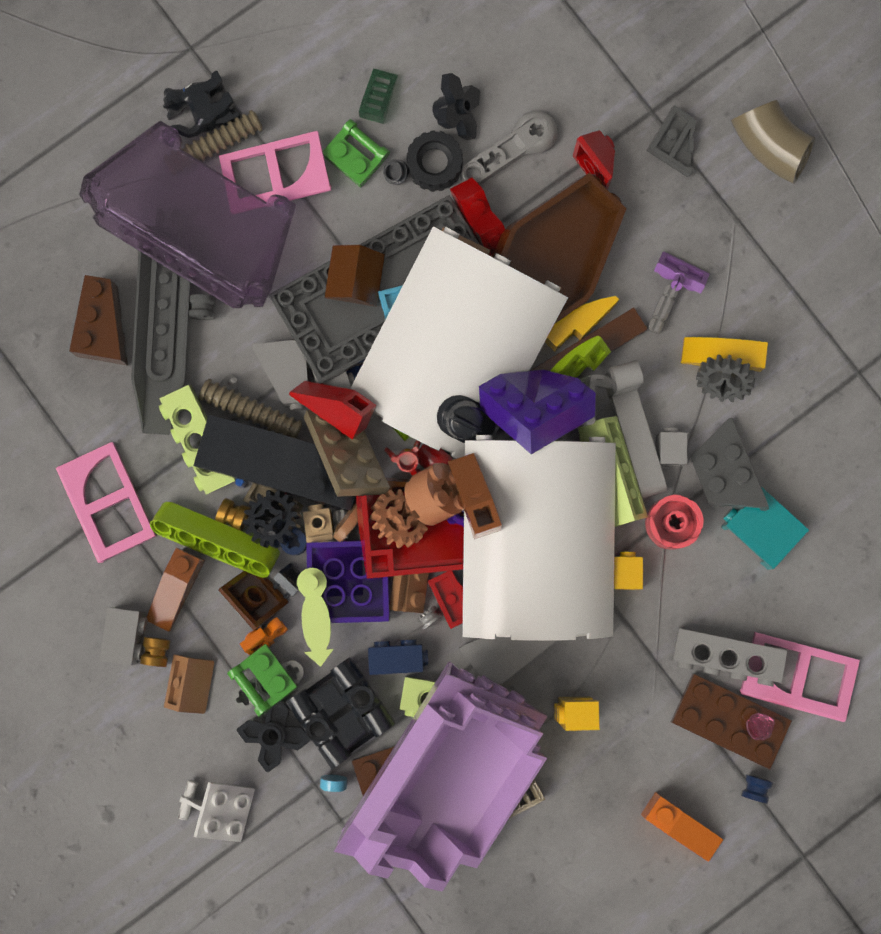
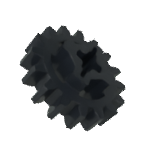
(279, 527)

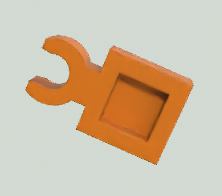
(257, 638)

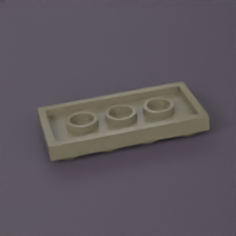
(348, 462)

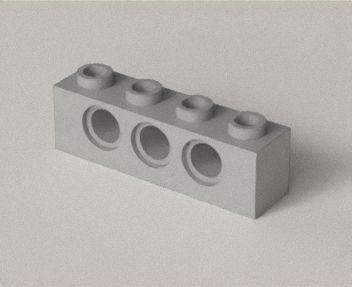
(772, 658)

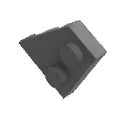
(675, 141)

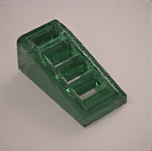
(371, 113)

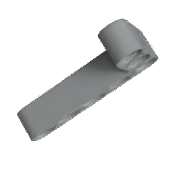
(634, 427)

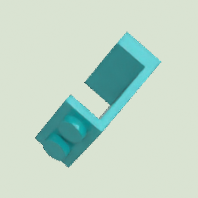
(767, 533)

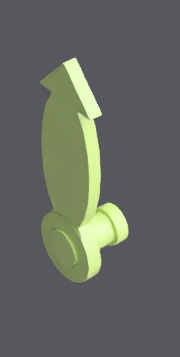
(315, 614)

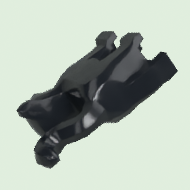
(198, 99)

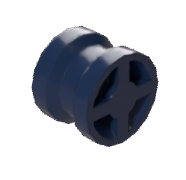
(298, 544)
(757, 789)

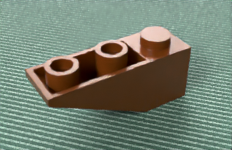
(475, 496)

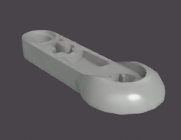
(516, 145)

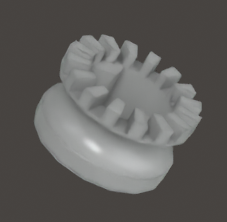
(429, 617)

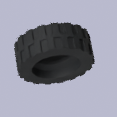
(427, 142)

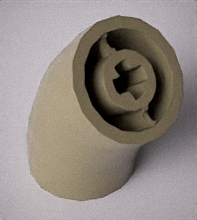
(775, 140)

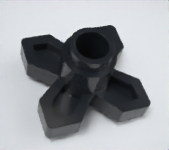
(456, 106)
(271, 749)

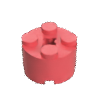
(680, 508)

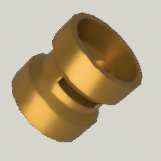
(232, 514)
(155, 652)

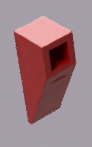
(338, 406)

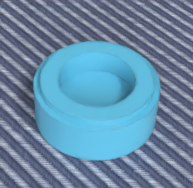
(333, 783)

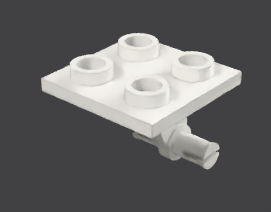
(221, 812)

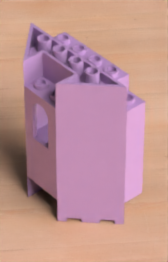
(447, 781)

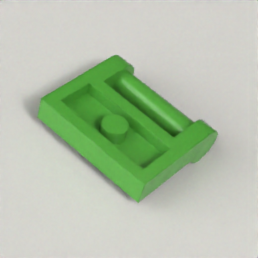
(349, 159)
(270, 675)

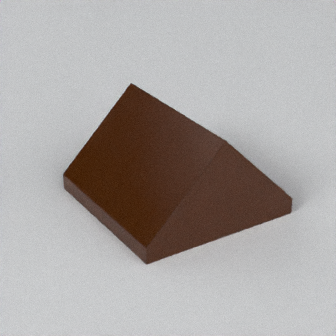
(354, 274)
(253, 598)

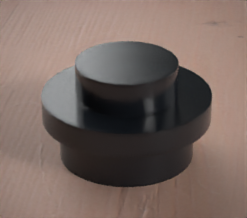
(395, 171)

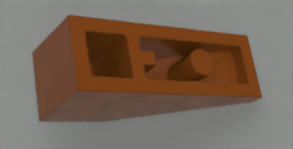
(174, 588)

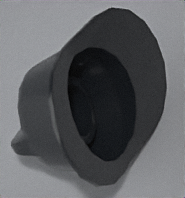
(463, 419)

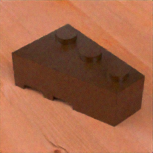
(98, 323)

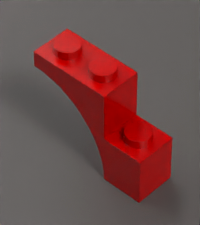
(477, 212)

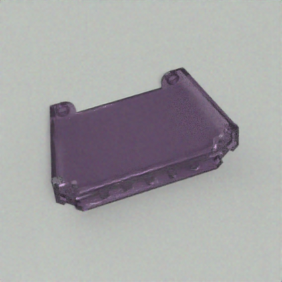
(190, 217)

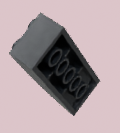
(267, 461)

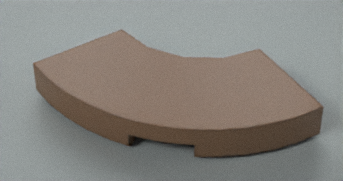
(346, 524)

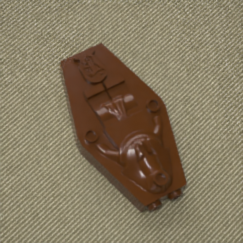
(566, 239)

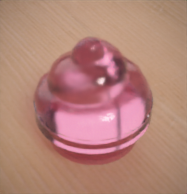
(760, 726)

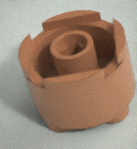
(433, 494)

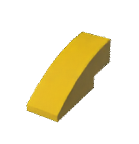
(580, 321)
(700, 348)

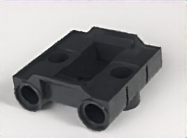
(352, 728)

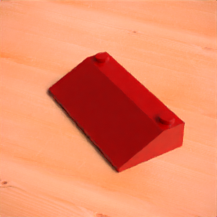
(436, 551)

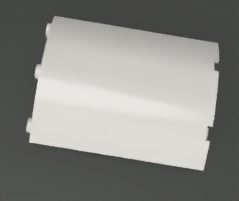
(452, 331)
(555, 549)

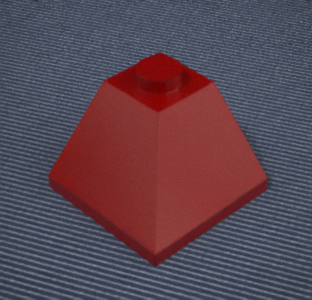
(596, 155)

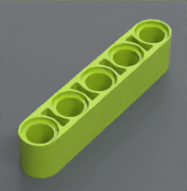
(213, 539)

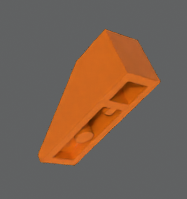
(681, 827)

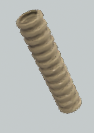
(225, 136)
(249, 409)

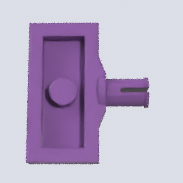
(681, 273)

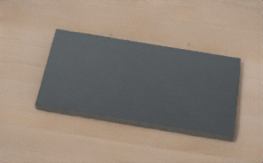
(341, 333)

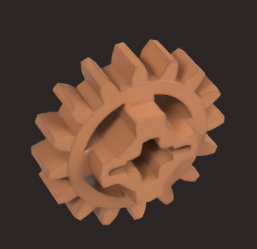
(396, 520)

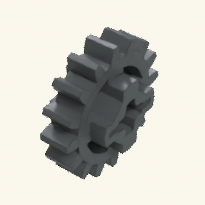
(725, 378)

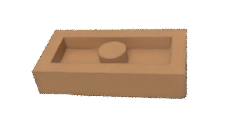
(189, 684)

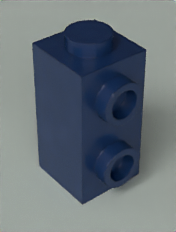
(397, 659)

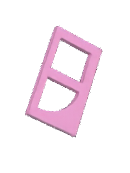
(312, 182)
(74, 479)
(794, 697)

